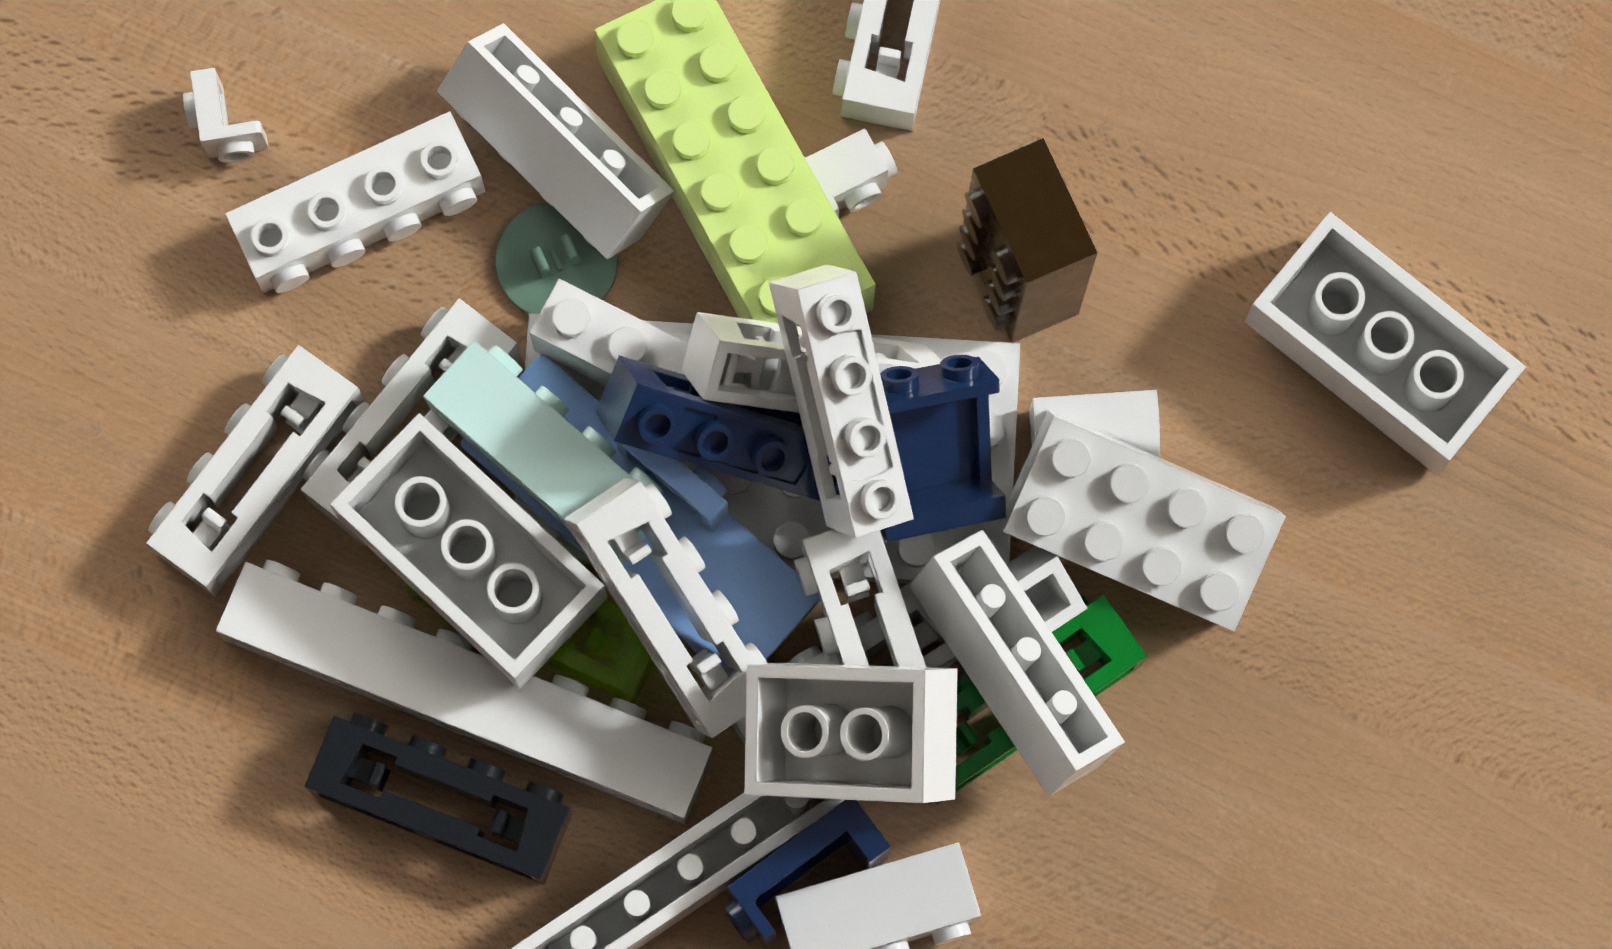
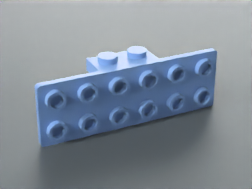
(738, 564)

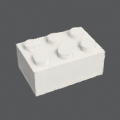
(851, 732)

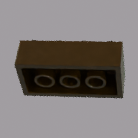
(1025, 242)

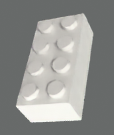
(1383, 343)
(1141, 520)
(469, 550)

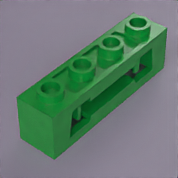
(1102, 639)

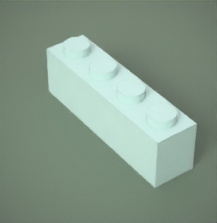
(526, 433)

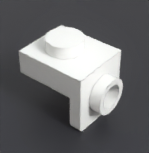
(207, 111)

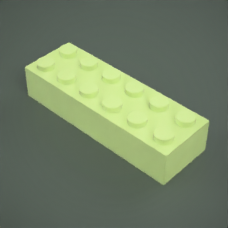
(724, 151)

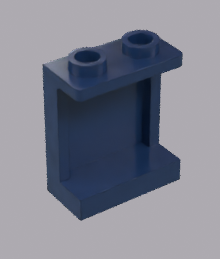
(944, 444)
(841, 826)

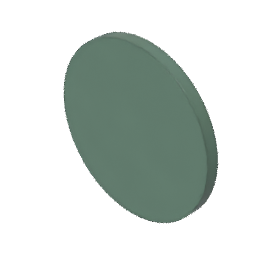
(546, 247)

